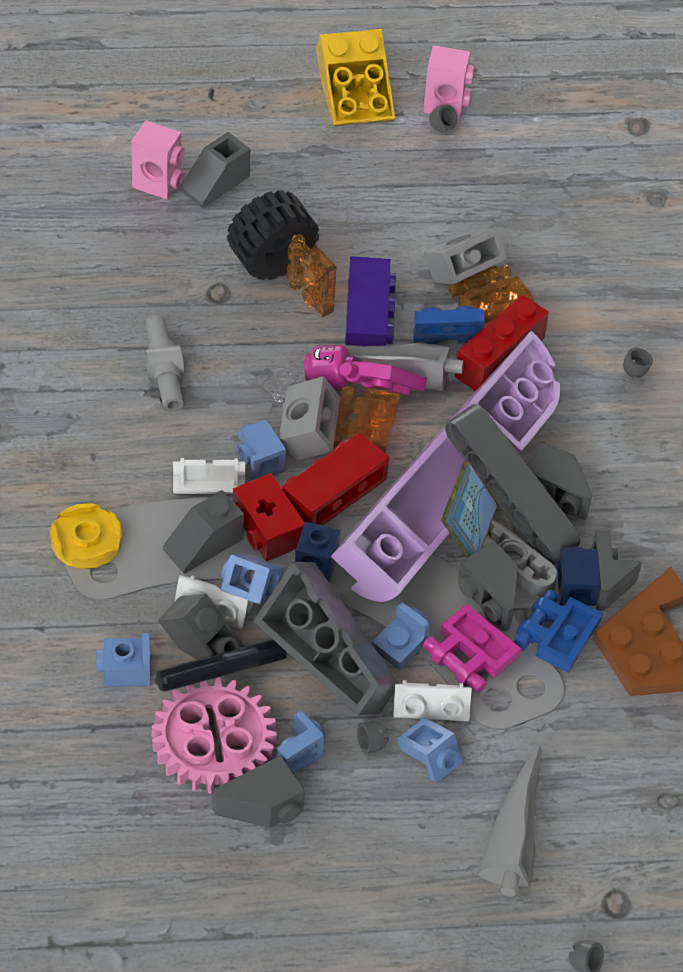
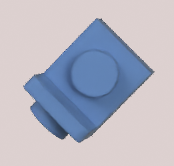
(403, 636)
(304, 746)
(433, 747)

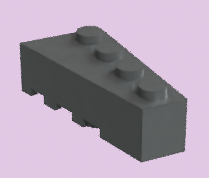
(325, 639)

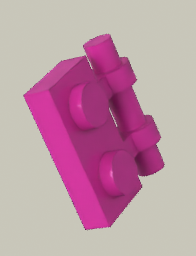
(382, 376)
(479, 641)

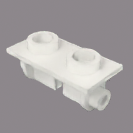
(207, 478)
(229, 605)
(432, 702)

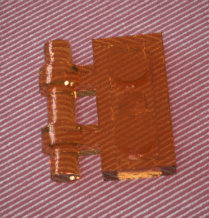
(314, 273)
(495, 296)
(375, 417)

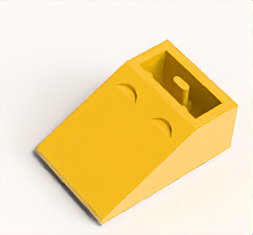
(355, 77)

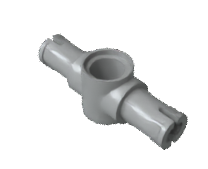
(164, 363)

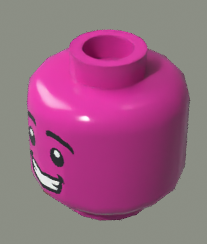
(326, 362)

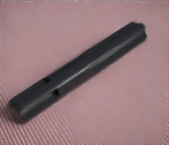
(219, 665)

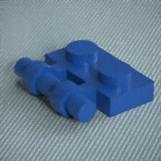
(437, 324)
(568, 634)

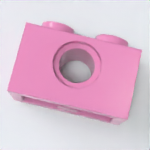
(447, 79)
(157, 160)

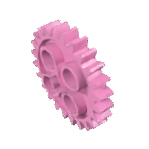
(178, 740)

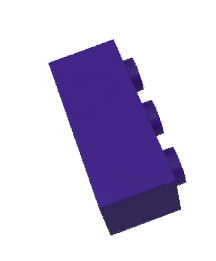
(370, 302)

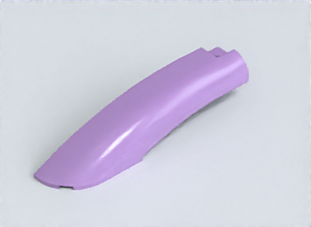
(406, 521)

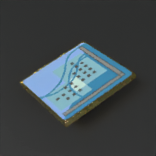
(469, 511)

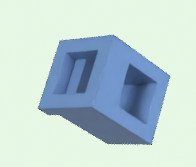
(261, 449)
(237, 578)
(125, 661)

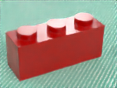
(499, 339)
(337, 480)

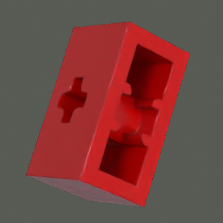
(269, 517)

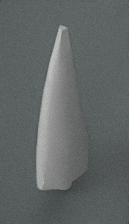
(417, 358)
(511, 844)

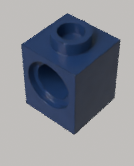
(317, 546)
(578, 575)

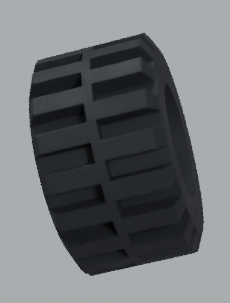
(266, 229)

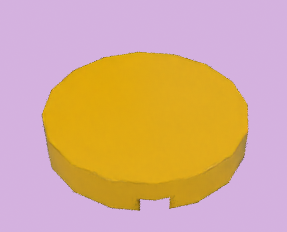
(86, 536)

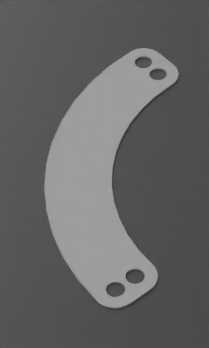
(432, 590)

